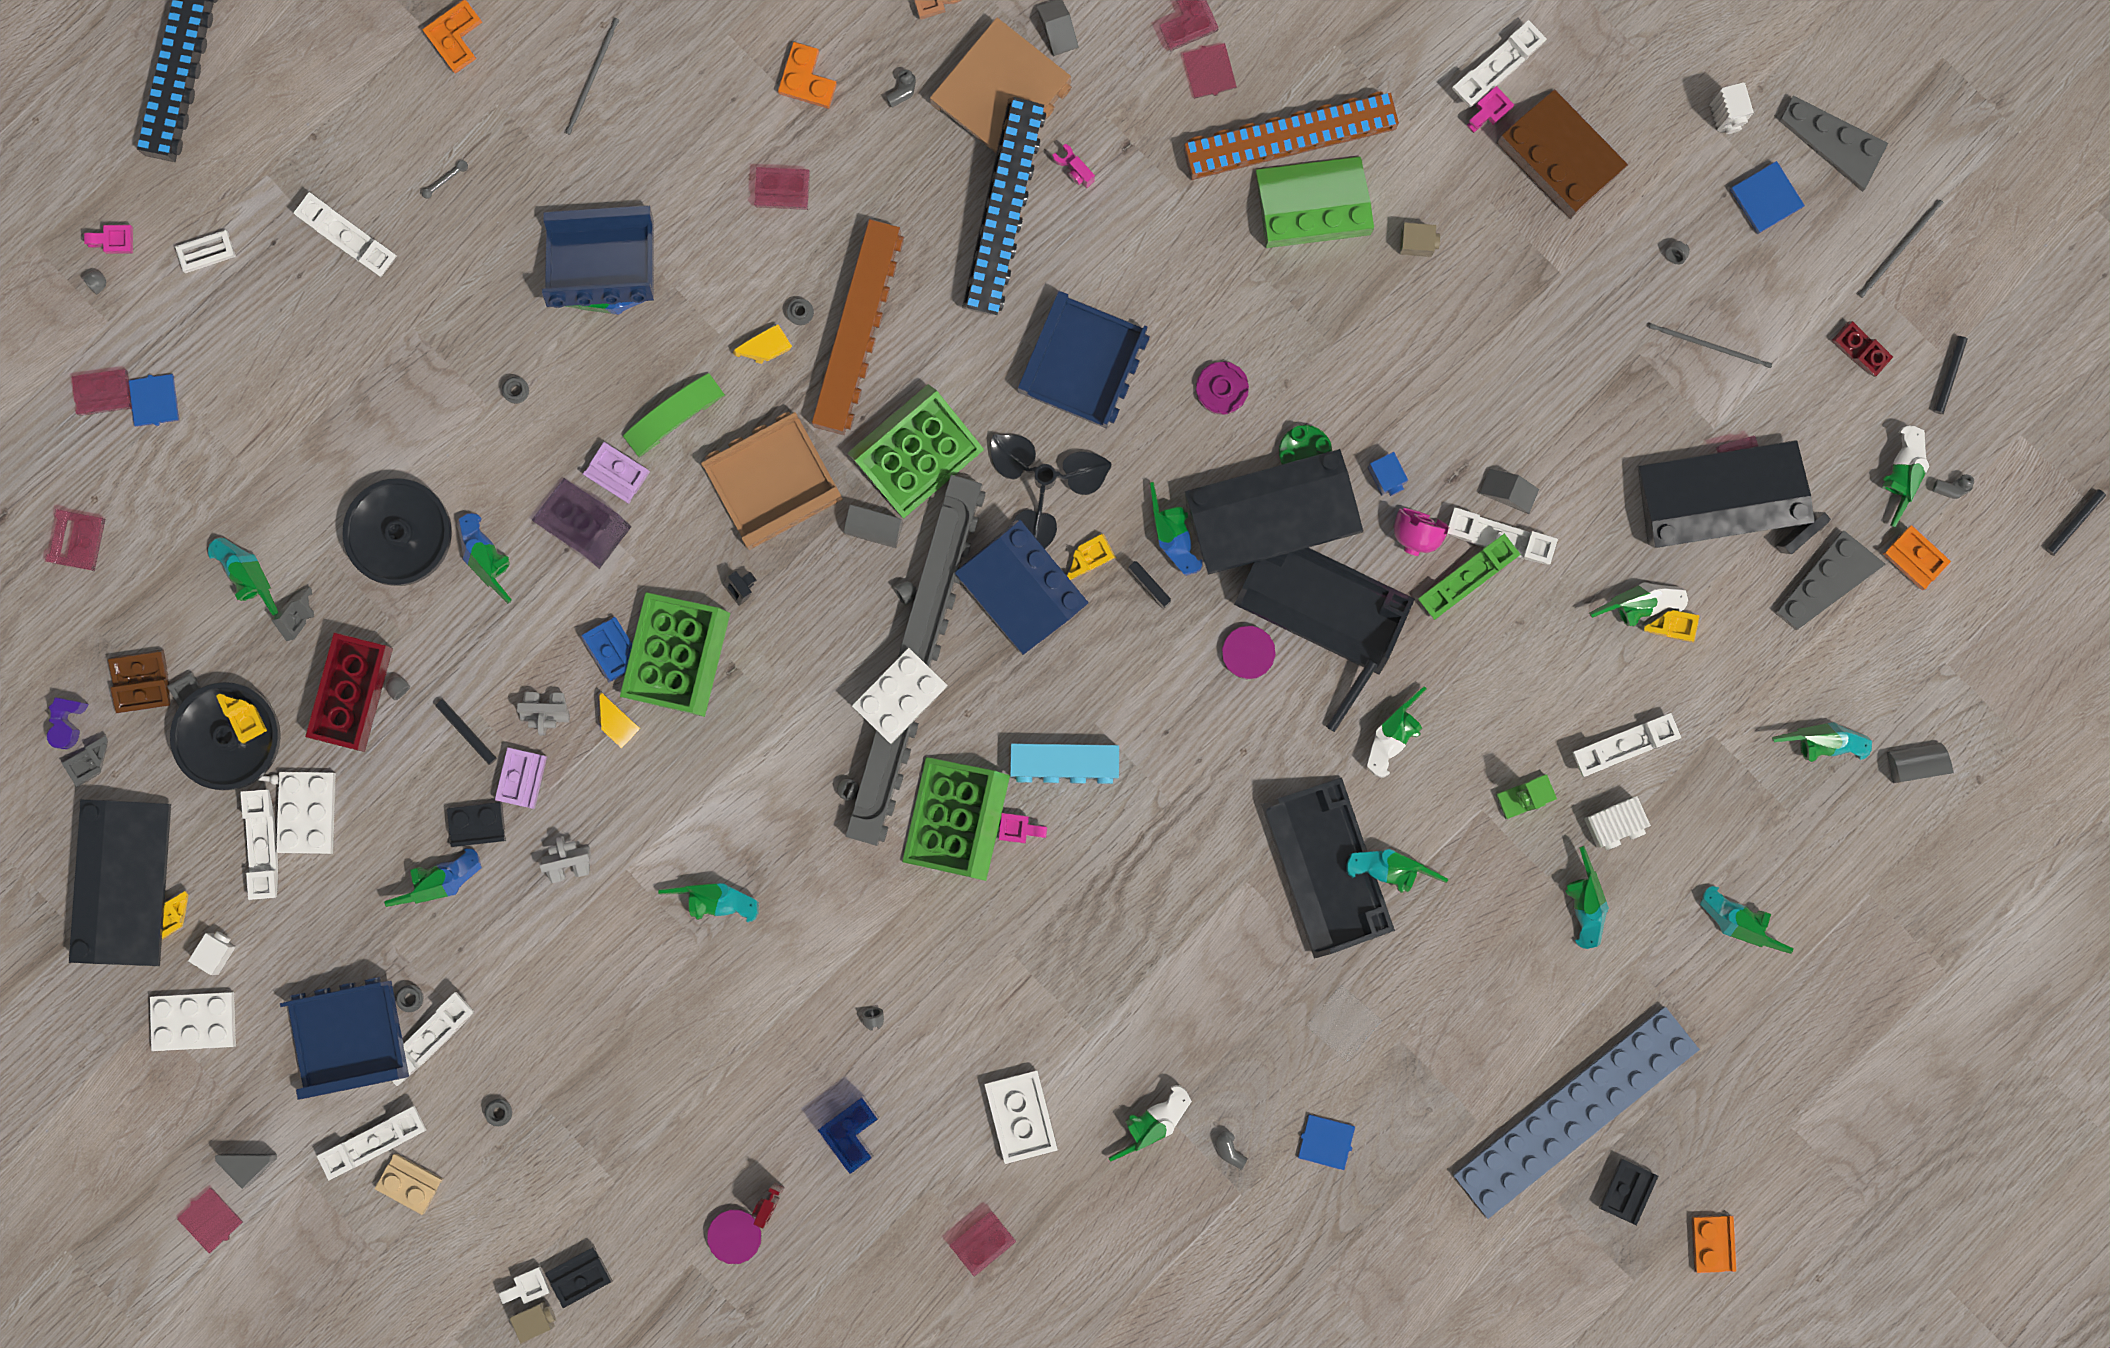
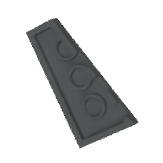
(1839, 142)
(1833, 575)

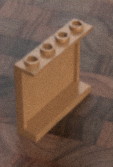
(991, 73)
(771, 480)

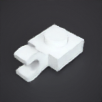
(528, 1286)

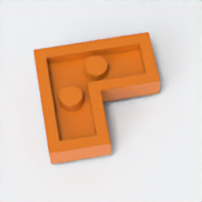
(447, 35)
(799, 80)

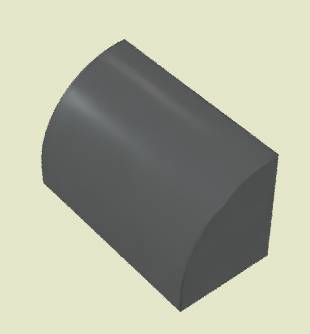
(873, 526)
(1919, 762)

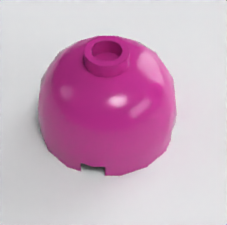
(1418, 531)

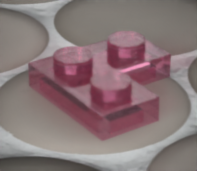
(1193, 25)

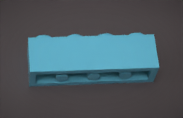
(1065, 761)

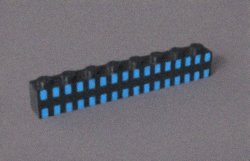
(175, 79)
(1003, 206)

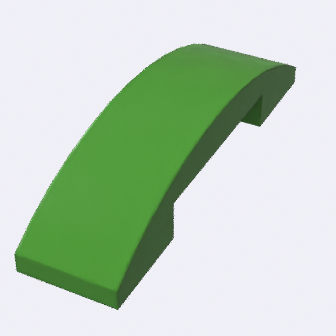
(672, 414)
(1469, 576)

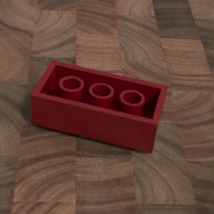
(349, 692)

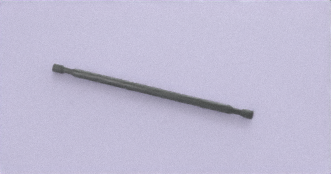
(592, 76)
(1901, 248)
(1710, 345)

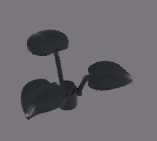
(1083, 470)

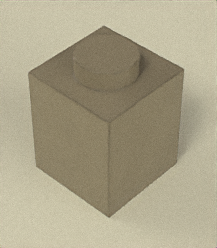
(1419, 239)
(533, 1321)

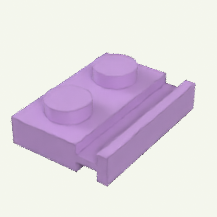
(616, 472)
(521, 778)

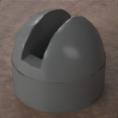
(1673, 256)
(95, 281)
(906, 592)
(397, 687)
(853, 791)
(873, 1018)

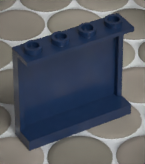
(599, 256)
(1083, 361)
(347, 1038)

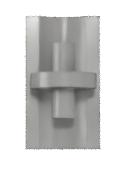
(543, 715)
(565, 855)

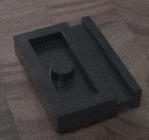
(476, 824)
(1628, 1191)
(578, 1277)

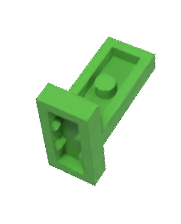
(1526, 797)

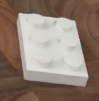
(900, 696)
(306, 812)
(192, 1021)
(1021, 1117)

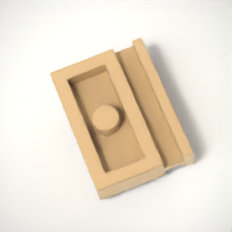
(408, 1184)

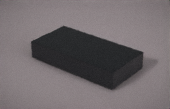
(1802, 534)
(1149, 584)

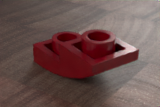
(1861, 349)

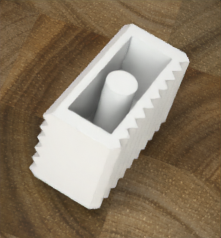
(1731, 108)
(1617, 822)

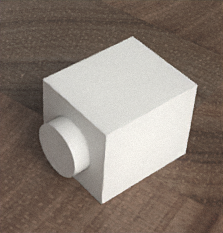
(212, 953)

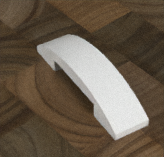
(1499, 64)
(344, 235)
(1483, 532)
(1626, 745)
(261, 844)
(435, 1032)
(371, 1143)

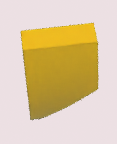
(765, 345)
(1090, 556)
(1675, 625)
(243, 718)
(615, 722)
(174, 914)

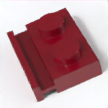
(766, 1207)

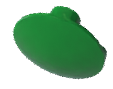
(1303, 443)

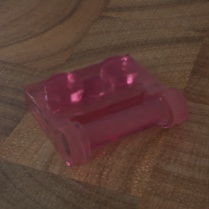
(84, 540)

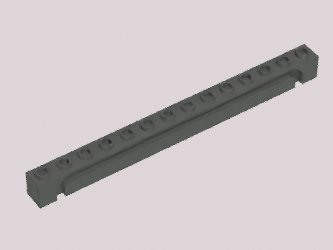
(921, 636)

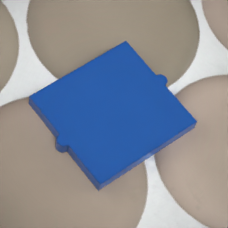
(153, 400)
(1326, 1142)

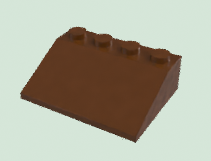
(1562, 153)

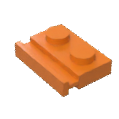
(1916, 557)
(1714, 1244)

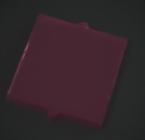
(1209, 70)
(210, 1220)

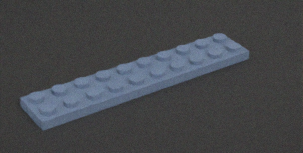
(1576, 1112)

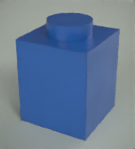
(1388, 474)

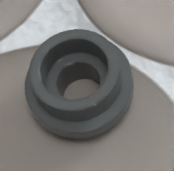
(806, 317)
(510, 384)
(401, 998)
(490, 1112)

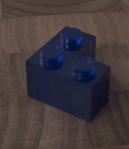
(843, 1134)

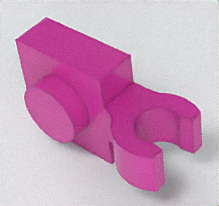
(1491, 108)
(1079, 171)
(114, 239)
(1016, 829)

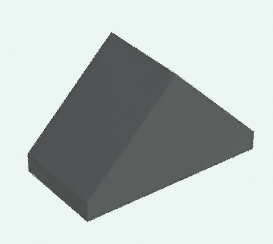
(1058, 26)
(1509, 490)
(244, 1167)

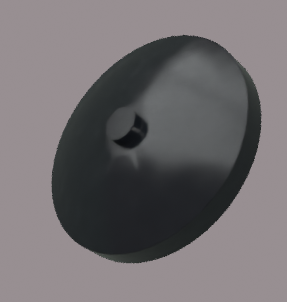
(397, 532)
(208, 746)

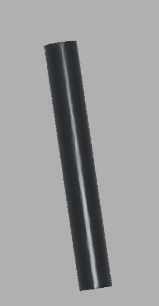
(1950, 375)
(2075, 522)
(1352, 695)
(466, 732)

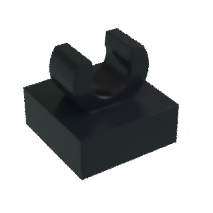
(739, 587)

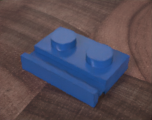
(609, 648)

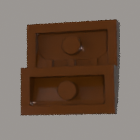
(139, 681)

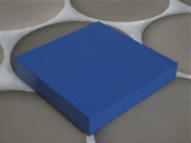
(1767, 197)

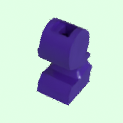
(63, 733)

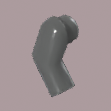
(905, 88)
(1955, 489)
(1227, 1150)

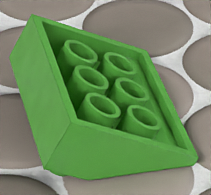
(1314, 202)
(916, 450)
(675, 654)
(956, 818)

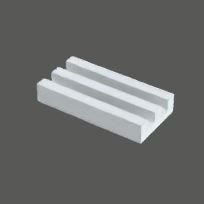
(229, 253)

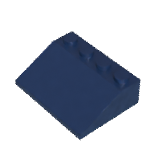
(1021, 587)

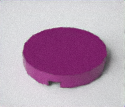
(1222, 388)
(1248, 652)
(734, 1236)

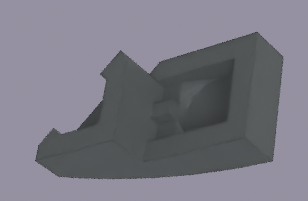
(294, 614)
(87, 763)

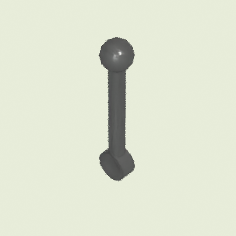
(461, 166)

